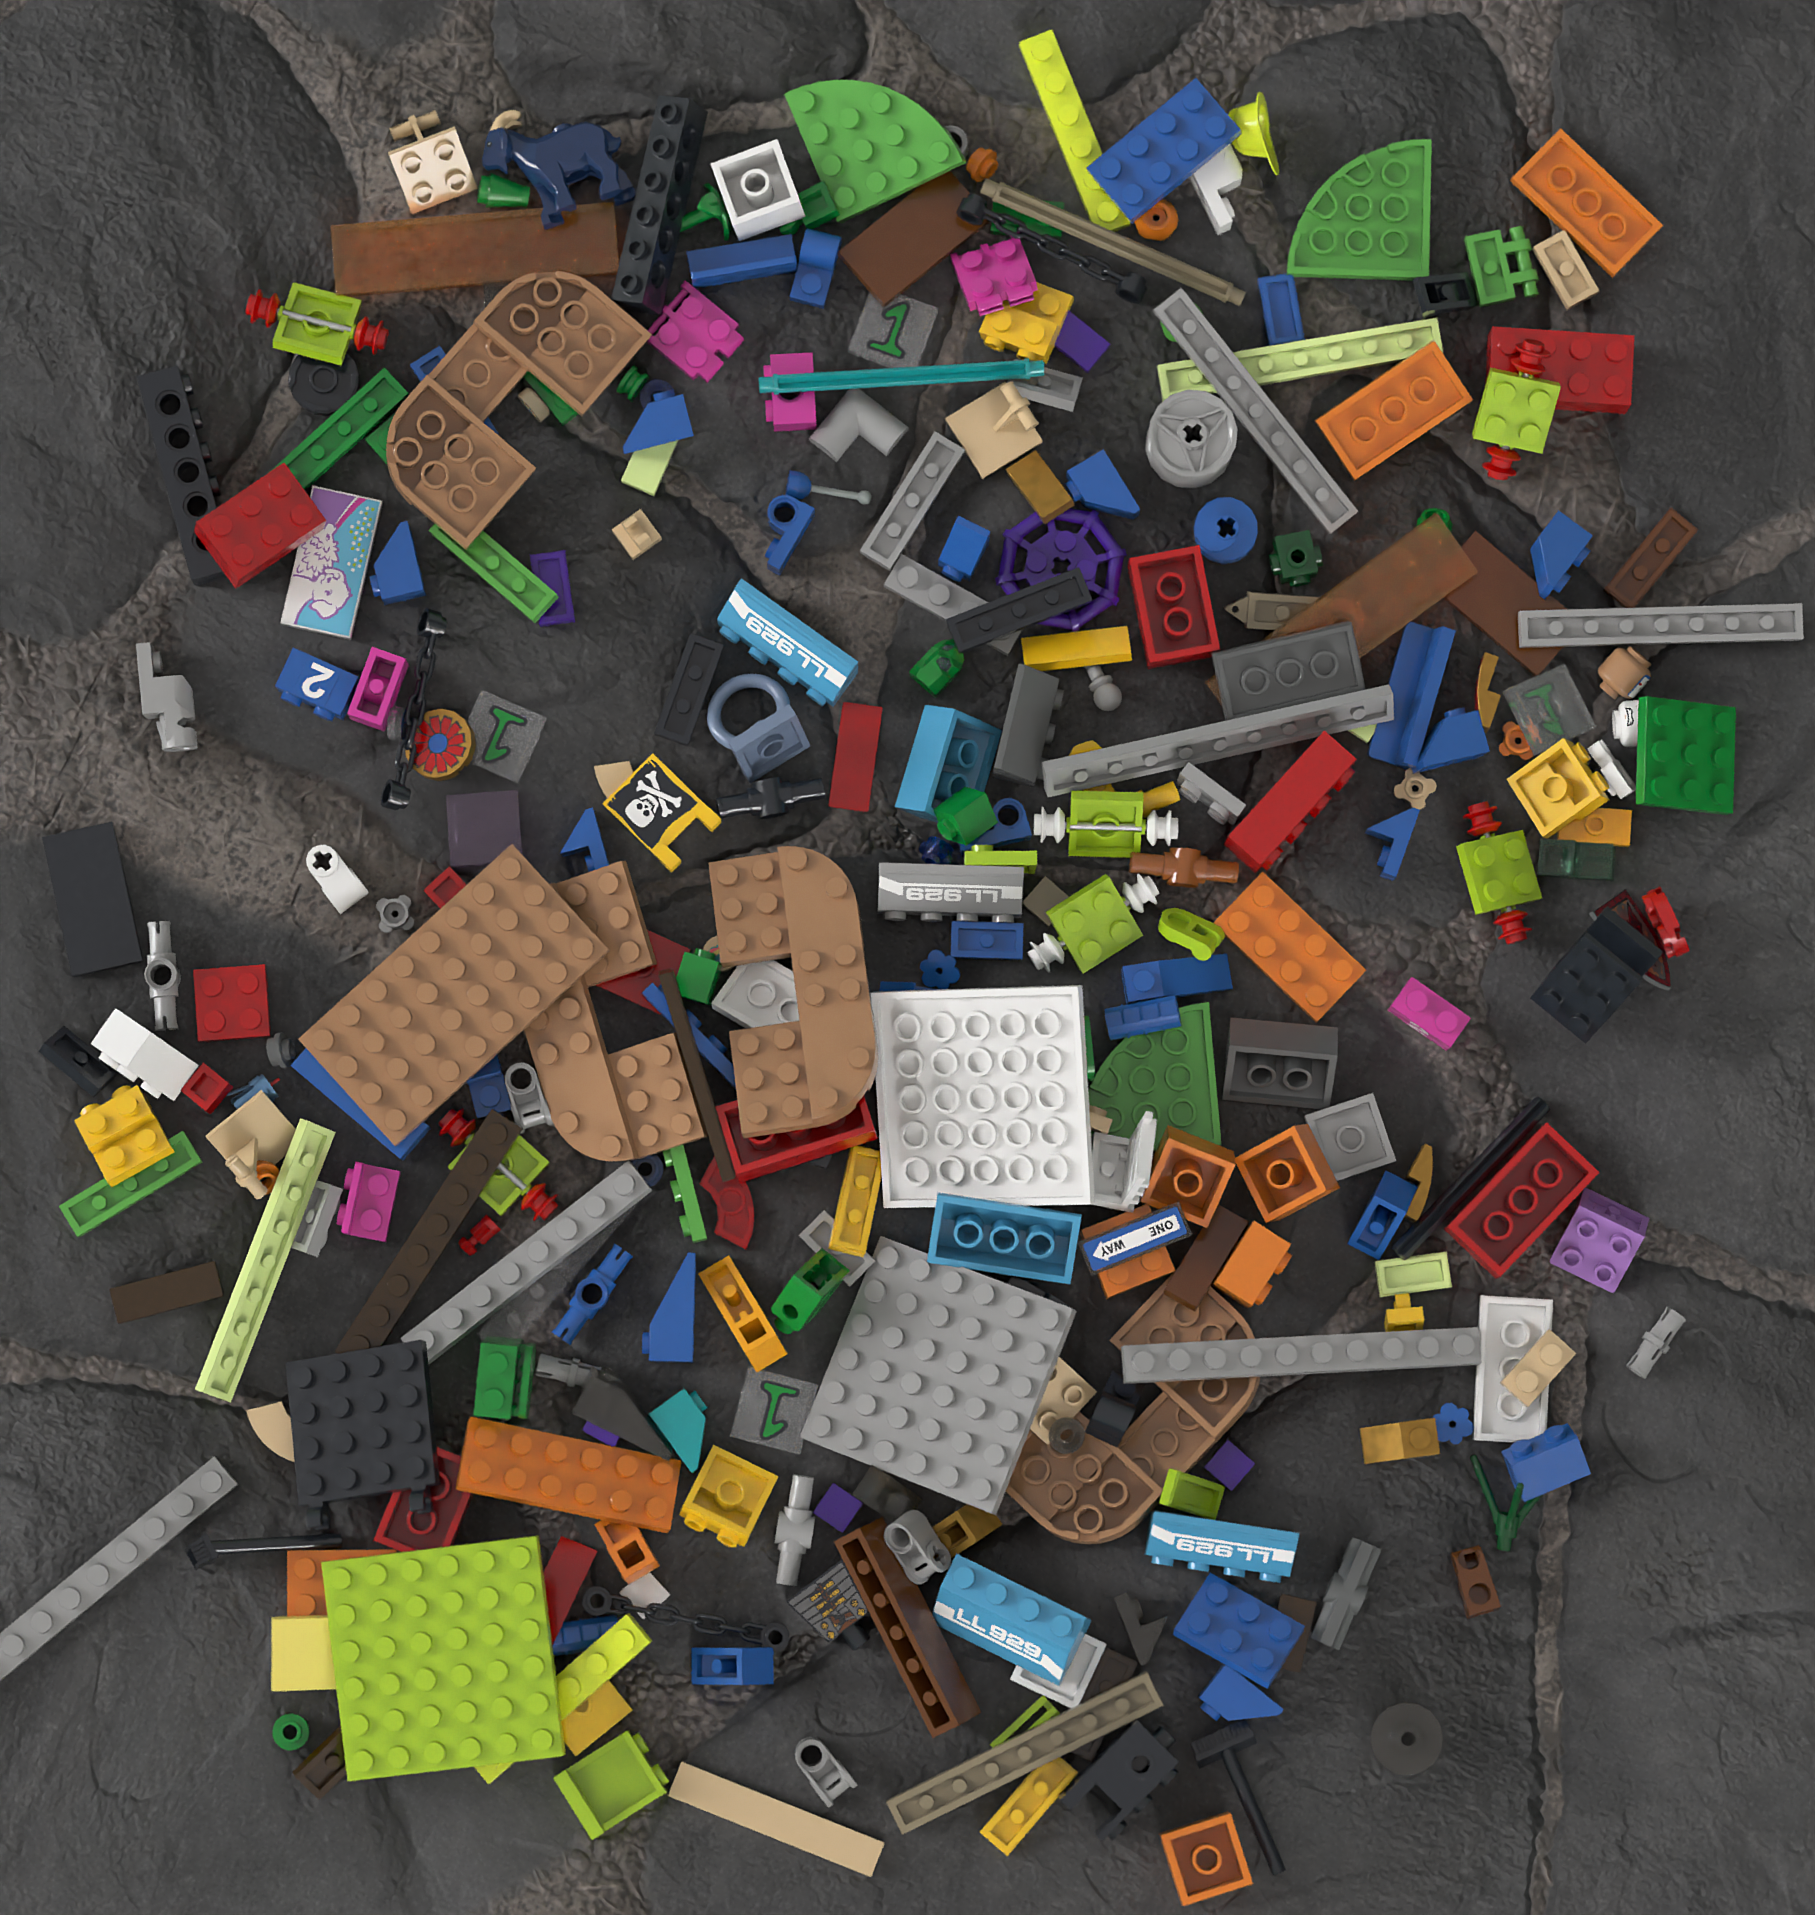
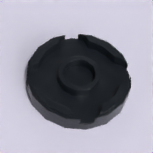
(321, 385)

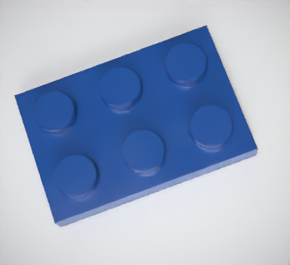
(1238, 1630)

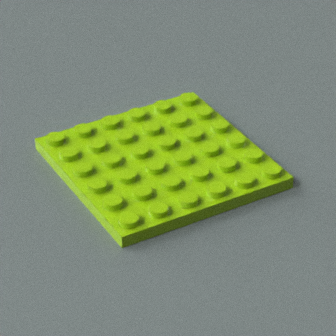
(443, 1658)

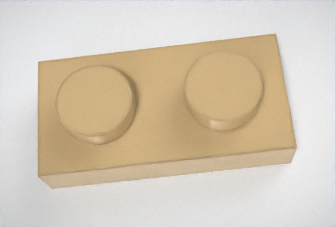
(1565, 270)
(1537, 1368)

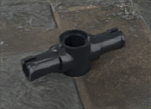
(770, 798)

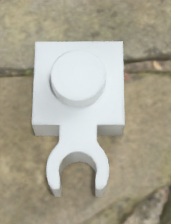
(1613, 771)

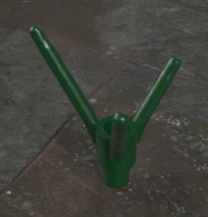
(1506, 1522)

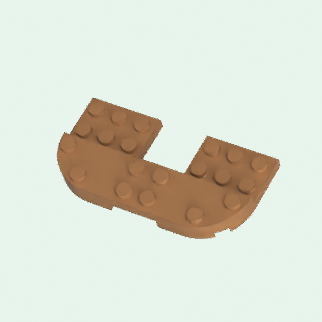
(537, 324)
(805, 911)
(623, 1100)
(1112, 1489)

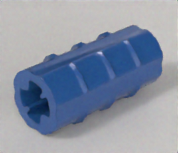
(1142, 1017)
(581, 1634)

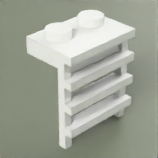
(1123, 1165)

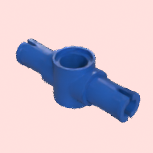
(582, 1311)

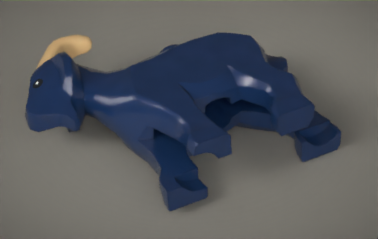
(558, 160)

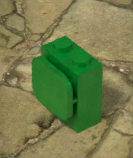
(504, 1378)

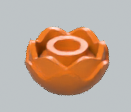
(1159, 229)

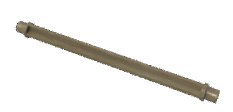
(1112, 242)

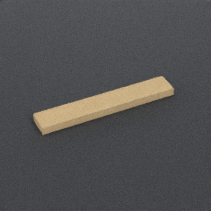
(776, 1819)

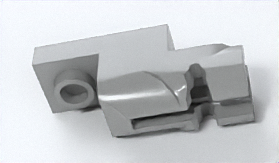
(167, 699)

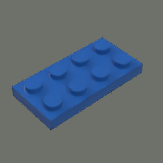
(1164, 150)

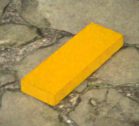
(1077, 649)
(856, 1201)
(1028, 1804)

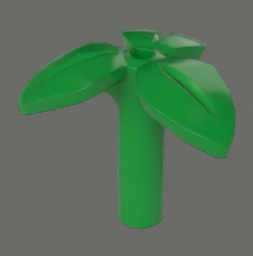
(709, 207)

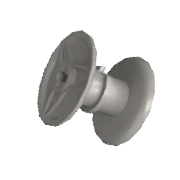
(1180, 418)

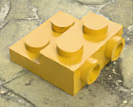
(1030, 326)
(1559, 787)
(123, 1134)
(727, 1497)

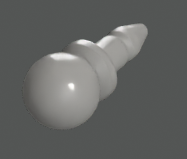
(1106, 695)

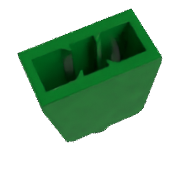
(801, 1300)

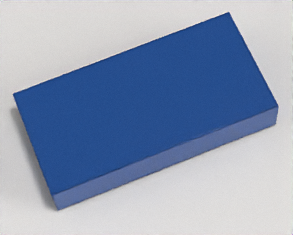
(1280, 309)

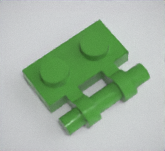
(1491, 270)

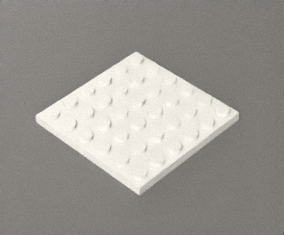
(983, 1095)

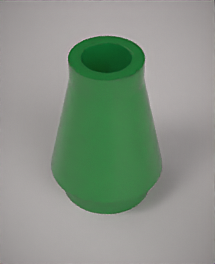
(501, 192)

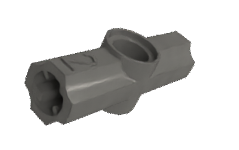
(1345, 1593)

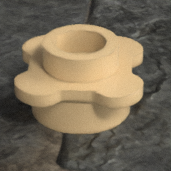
(1405, 792)

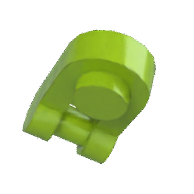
(1191, 932)

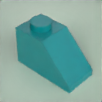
(683, 1425)

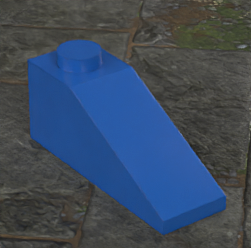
(1176, 977)
(673, 1324)

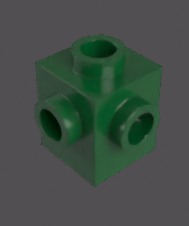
(1298, 546)

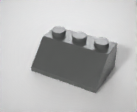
(1027, 726)
(1280, 1063)

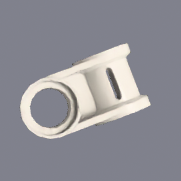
(338, 882)

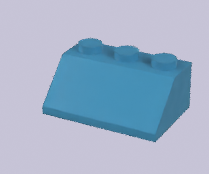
(946, 756)

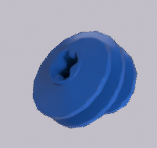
(1228, 548)

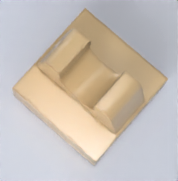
(636, 534)

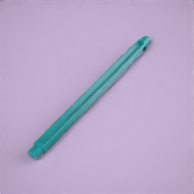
(901, 376)

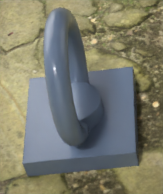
(768, 740)

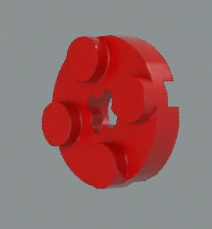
(1664, 920)

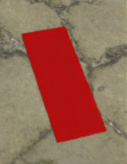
(855, 756)
(564, 1578)

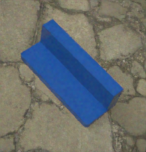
(742, 261)

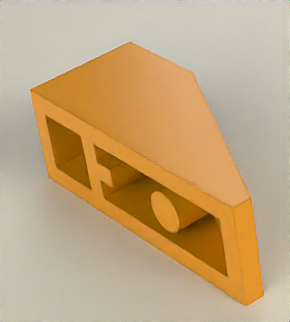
(742, 1313)

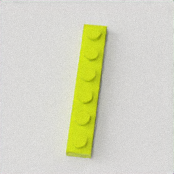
(1070, 125)
(589, 1673)

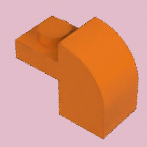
(628, 1549)

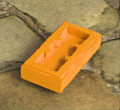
(1600, 826)

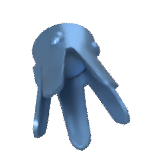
(253, 1087)

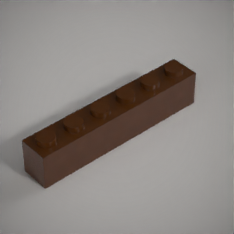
(908, 1629)

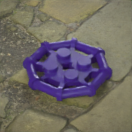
(1069, 547)

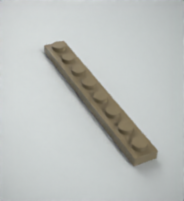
(1024, 1752)

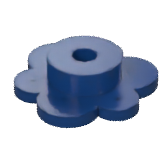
(932, 975)
(1462, 1427)

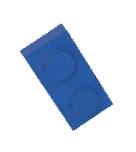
(987, 940)

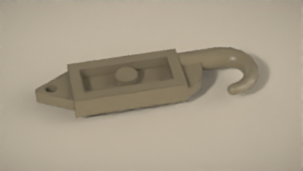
(1268, 609)

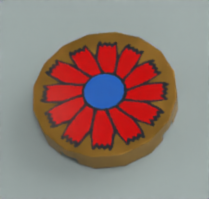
(443, 745)

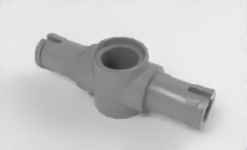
(162, 956)
(794, 1530)

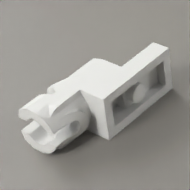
(1214, 179)

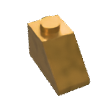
(1399, 1440)
(965, 1528)

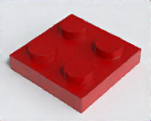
(232, 1003)

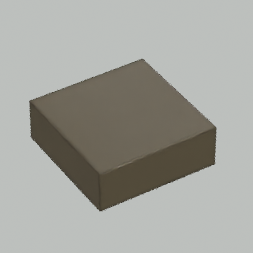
(1043, 898)

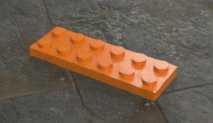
(568, 1475)

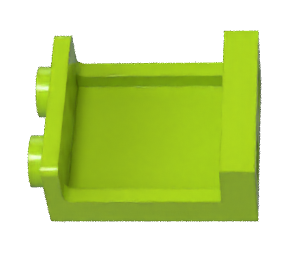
(612, 1783)

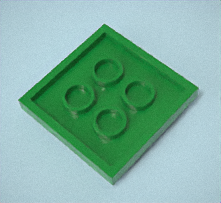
(1685, 755)

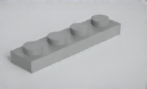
(912, 501)
(938, 595)

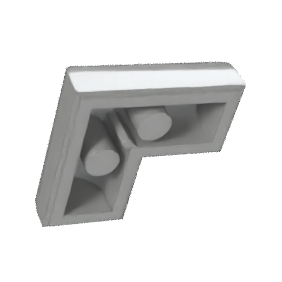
(856, 416)

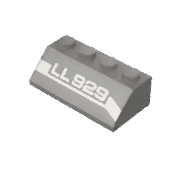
(950, 891)

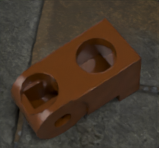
(1475, 1582)

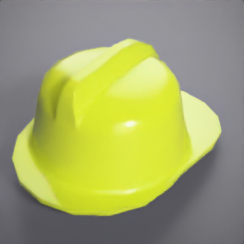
(1255, 130)

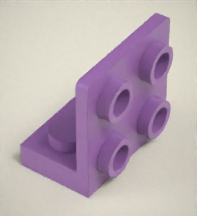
(1600, 1240)

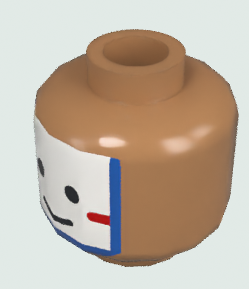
(1624, 673)

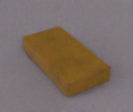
(1040, 487)

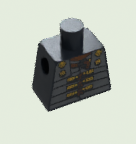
(833, 1606)

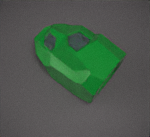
(938, 667)

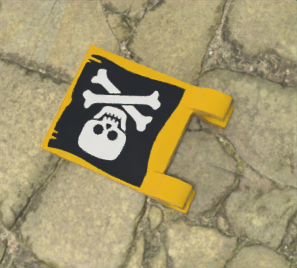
(658, 809)

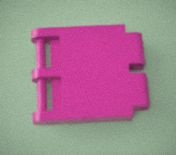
(994, 276)
(695, 334)

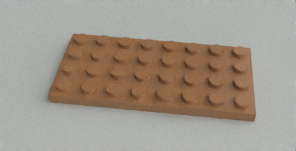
(454, 995)

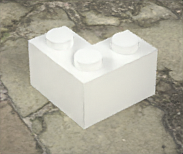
(142, 1054)

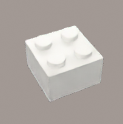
(758, 190)

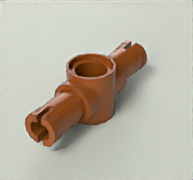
(1184, 867)

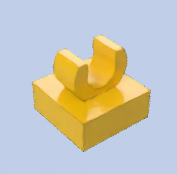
(1403, 1316)

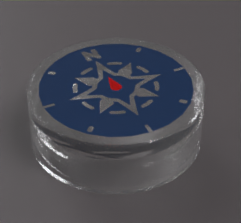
(396, 723)

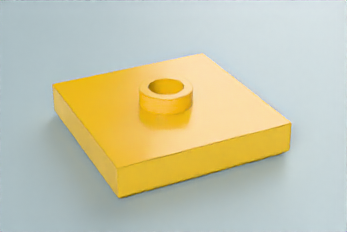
(594, 1717)

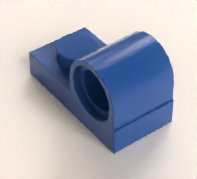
(815, 268)
(781, 550)
(1002, 834)

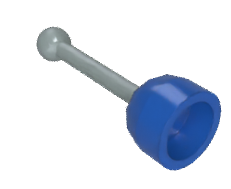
(800, 486)

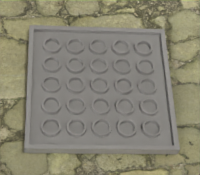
(938, 1375)

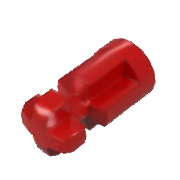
(481, 1233)

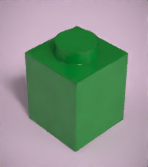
(965, 816)
(698, 976)

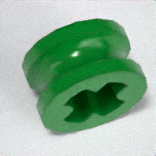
(632, 383)

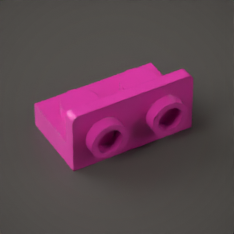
(369, 1201)

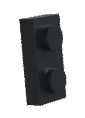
(78, 1061)

